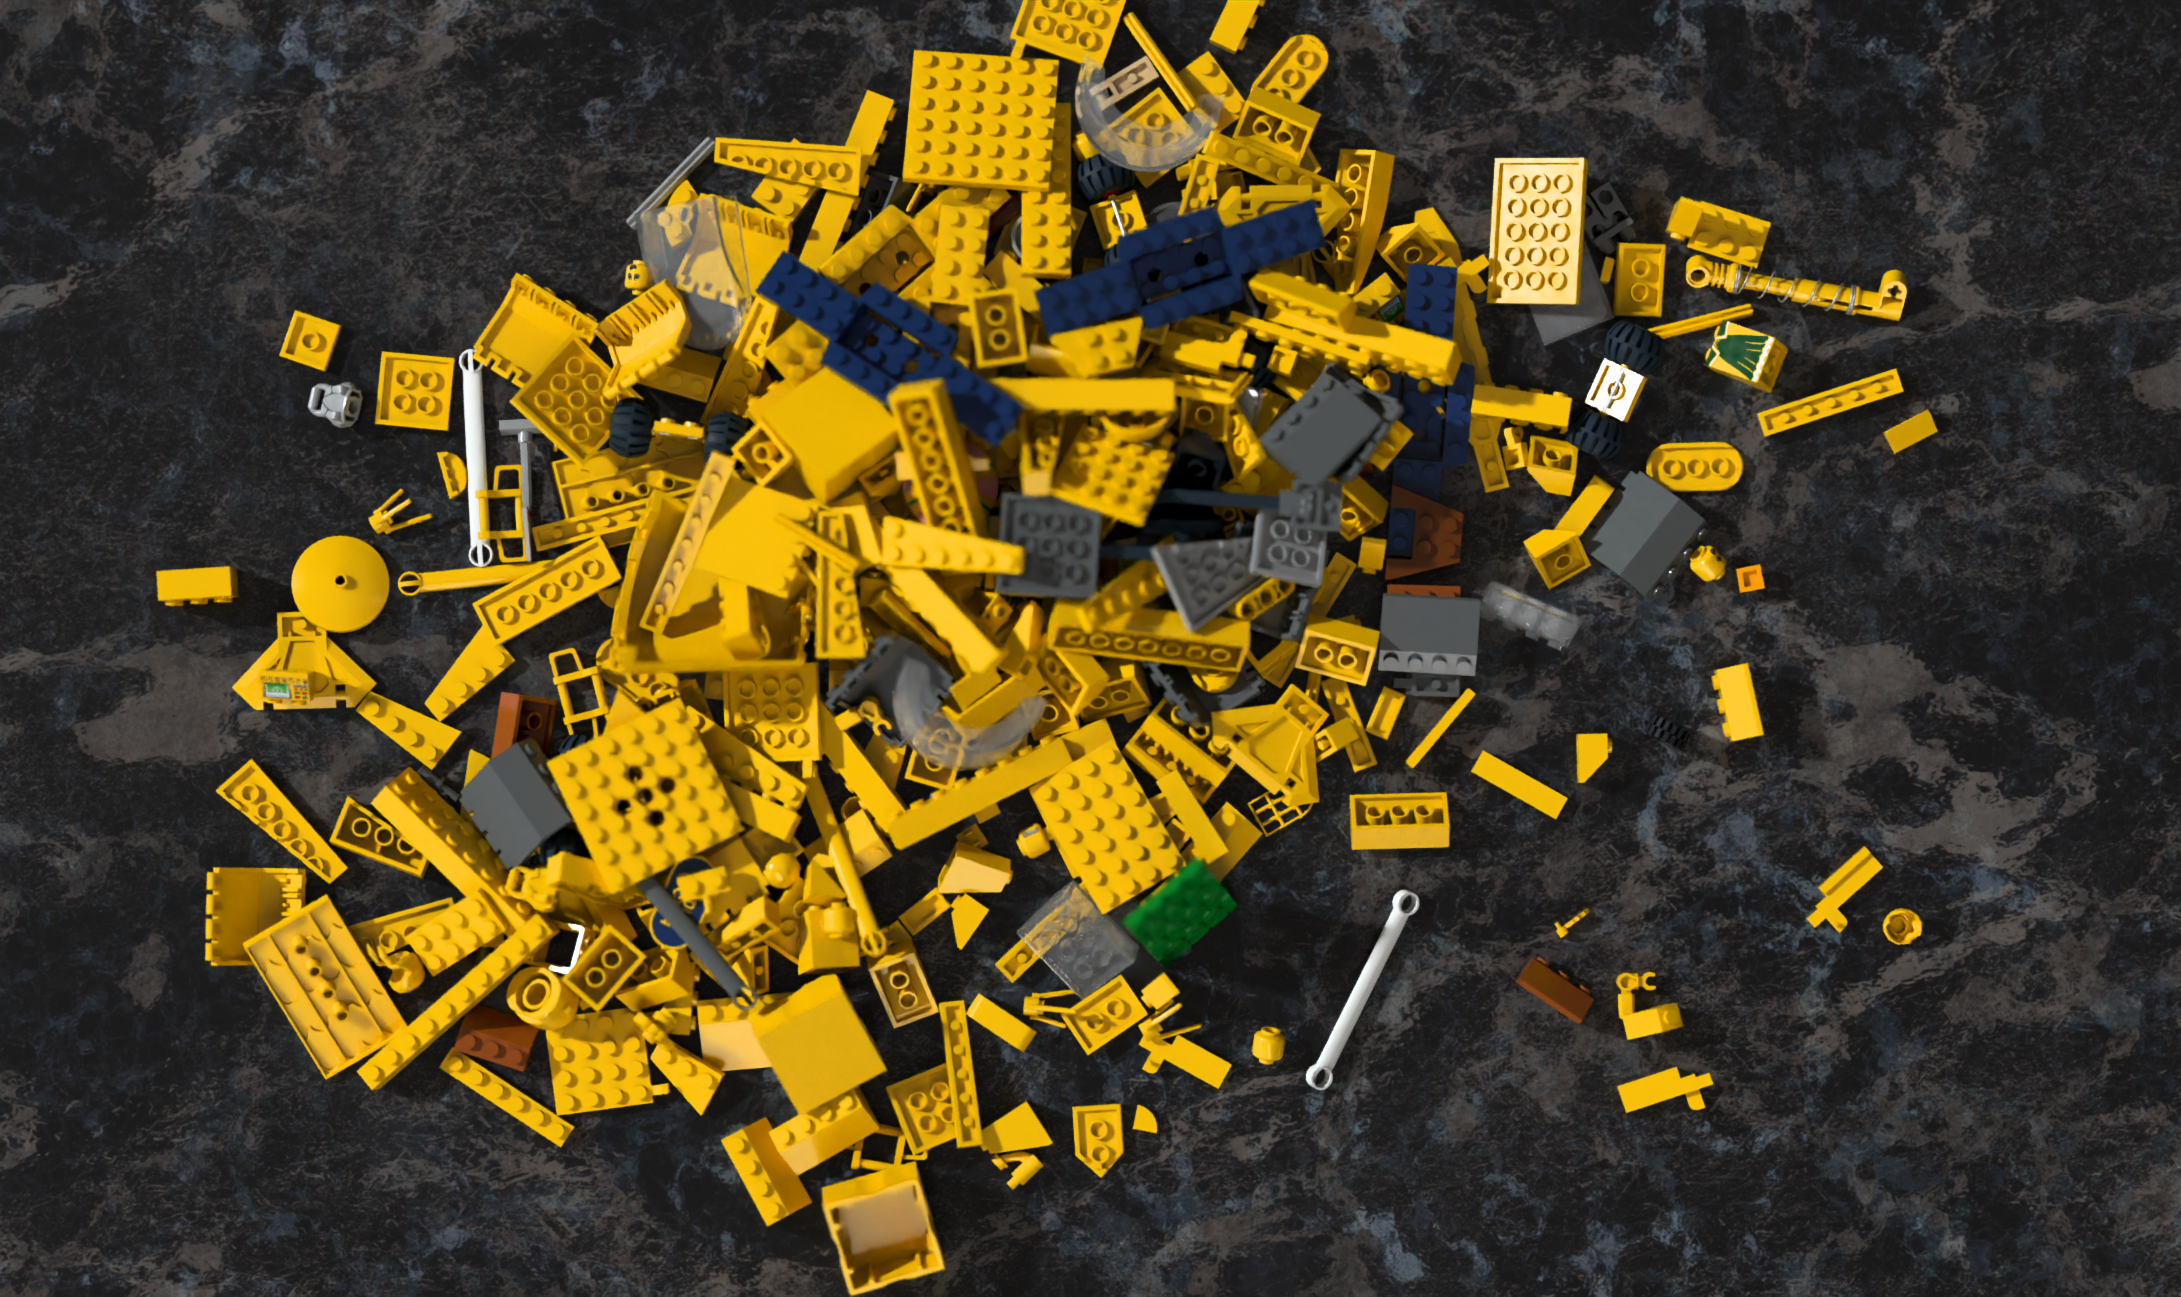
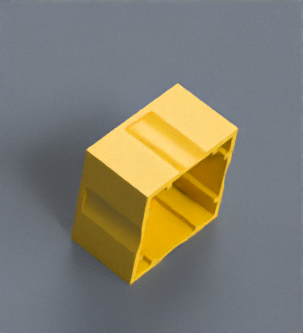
(832, 433)
(817, 1043)
(883, 1228)

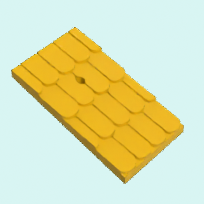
(665, 467)
(326, 986)

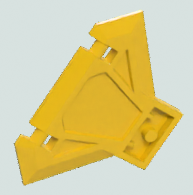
(1273, 197)
(307, 648)
(1275, 743)

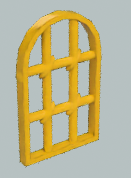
(1278, 814)

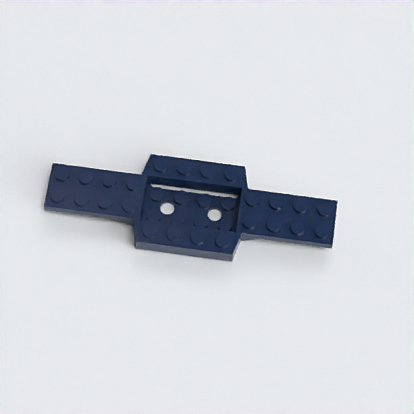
(1229, 250)
(881, 368)
(1418, 464)

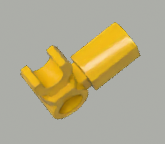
(870, 709)
(1629, 982)

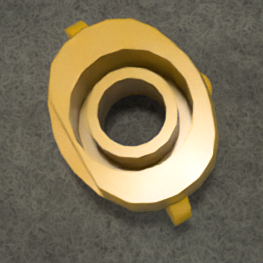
(542, 998)

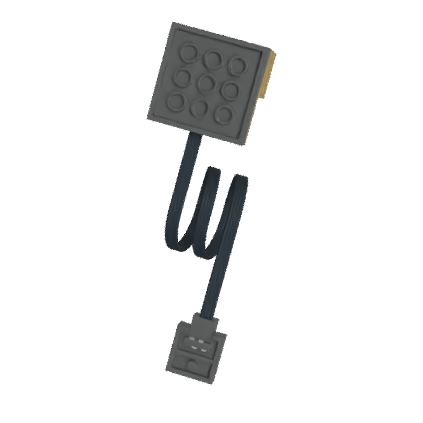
(1064, 536)

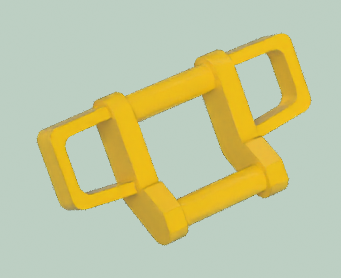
(485, 533)
(560, 681)
(858, 1162)

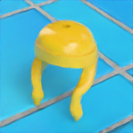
(405, 966)

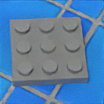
(1287, 552)

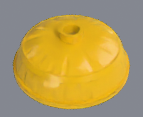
(1134, 426)

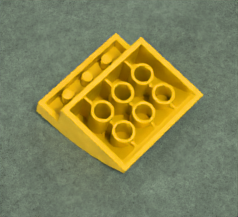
(1168, 744)

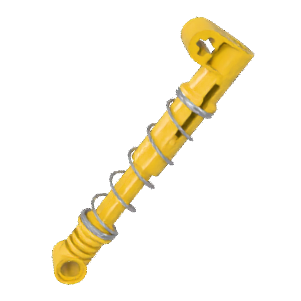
(1805, 291)

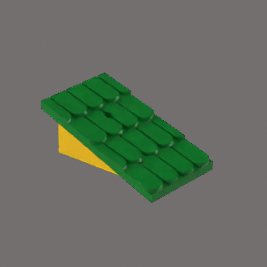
(1180, 912)

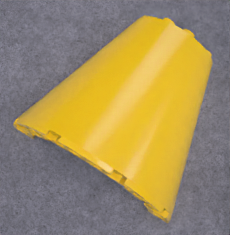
(694, 628)

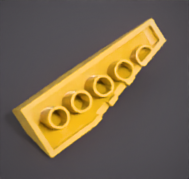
(1366, 186)

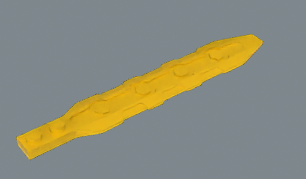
(1468, 341)

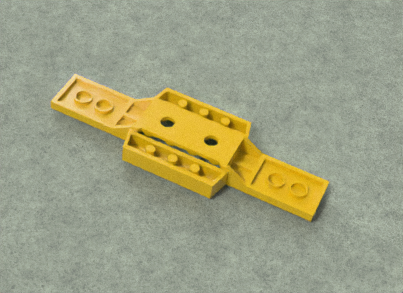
(956, 274)
(801, 348)

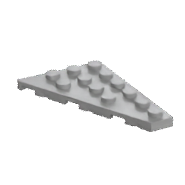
(1206, 576)

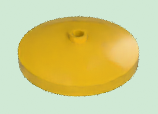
(346, 605)

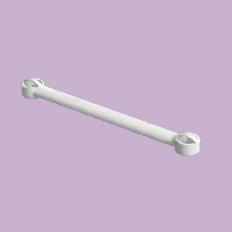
(475, 450)
(1362, 989)

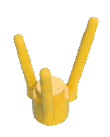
(926, 189)
(382, 519)
(1034, 1006)
(1151, 1026)

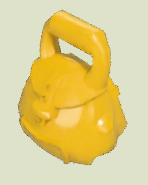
(533, 889)

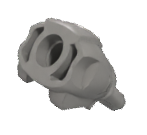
(339, 405)

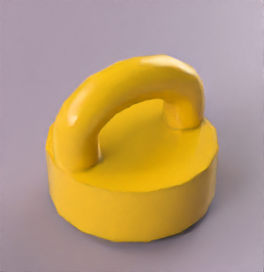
(1377, 381)

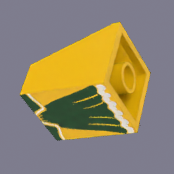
(1746, 355)

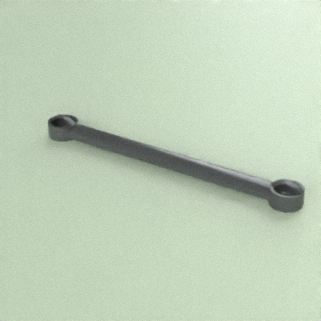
(696, 940)

